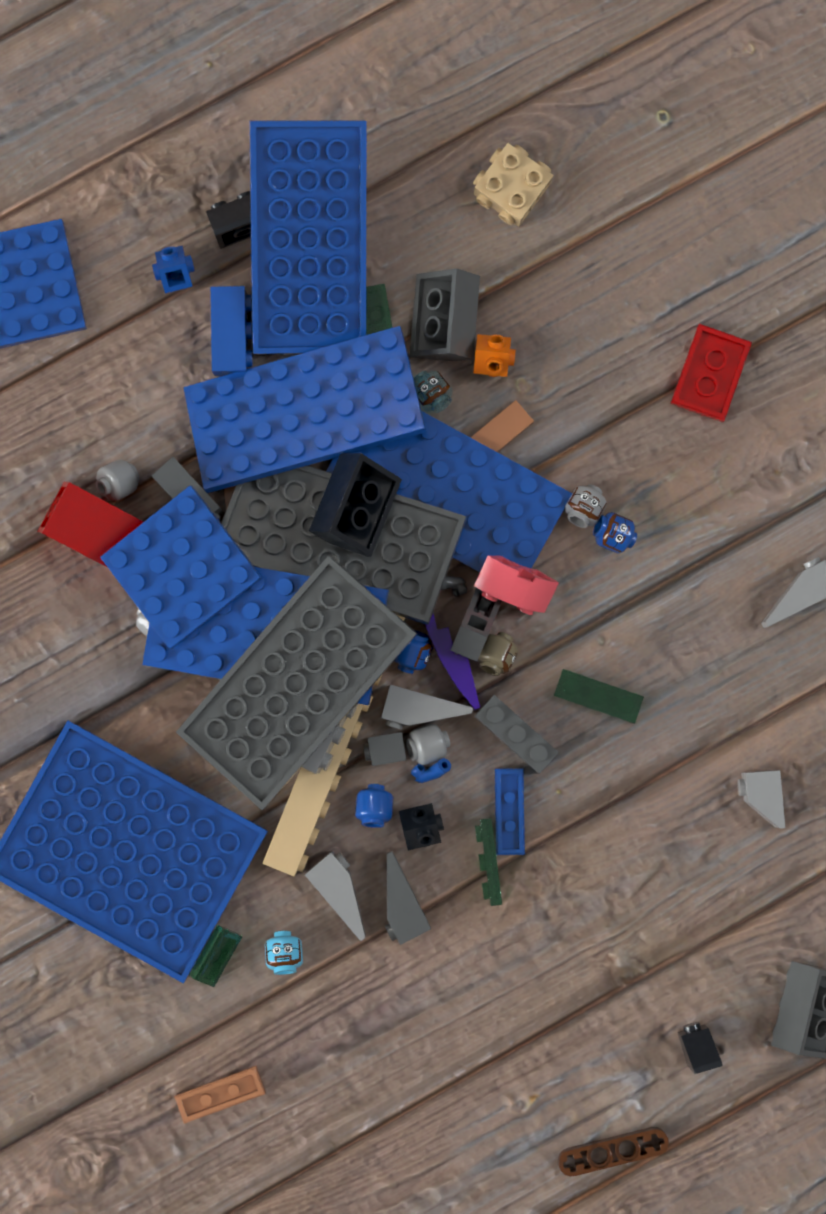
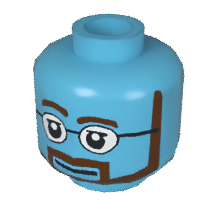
(283, 953)

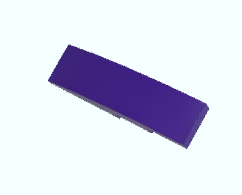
(455, 665)

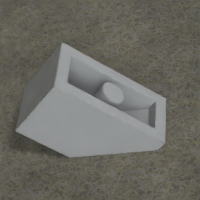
(764, 794)

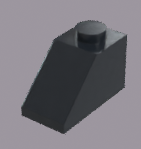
(699, 1048)

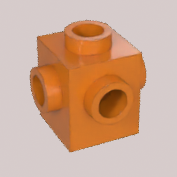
(493, 355)

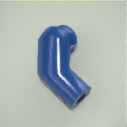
(435, 771)

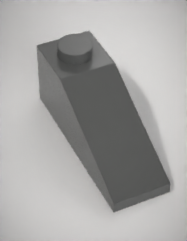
(475, 626)
(403, 909)

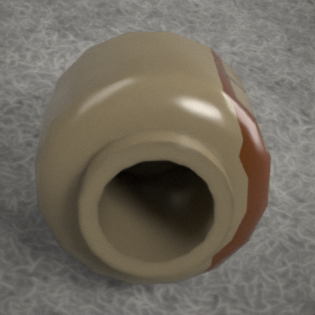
(498, 654)

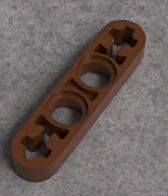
(614, 1157)

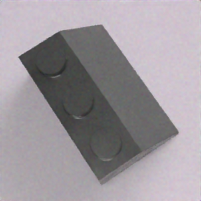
(445, 315)
(802, 1012)

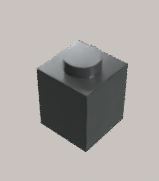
(385, 749)

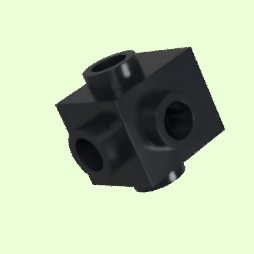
(421, 826)

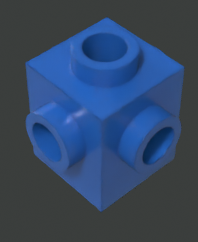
(173, 268)

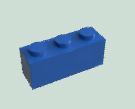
(230, 330)

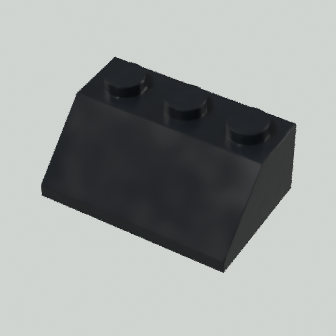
(231, 220)
(355, 504)

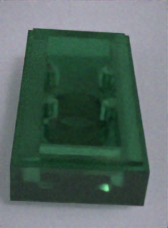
(377, 309)
(215, 956)

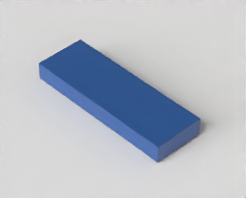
(509, 811)

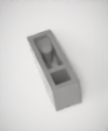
(803, 592)
(416, 708)
(336, 886)

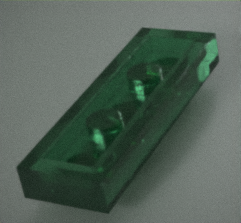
(598, 696)
(488, 861)

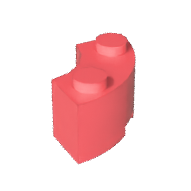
(515, 585)

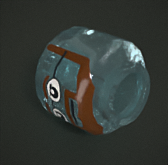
(433, 391)

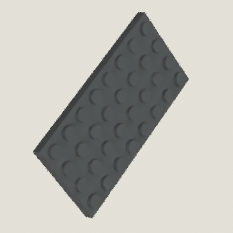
(410, 559)
(296, 682)

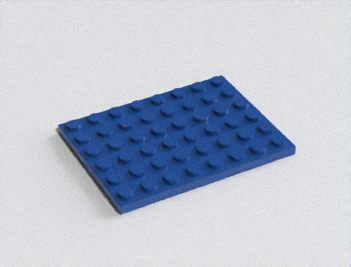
(126, 851)

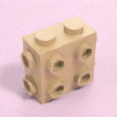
(512, 184)

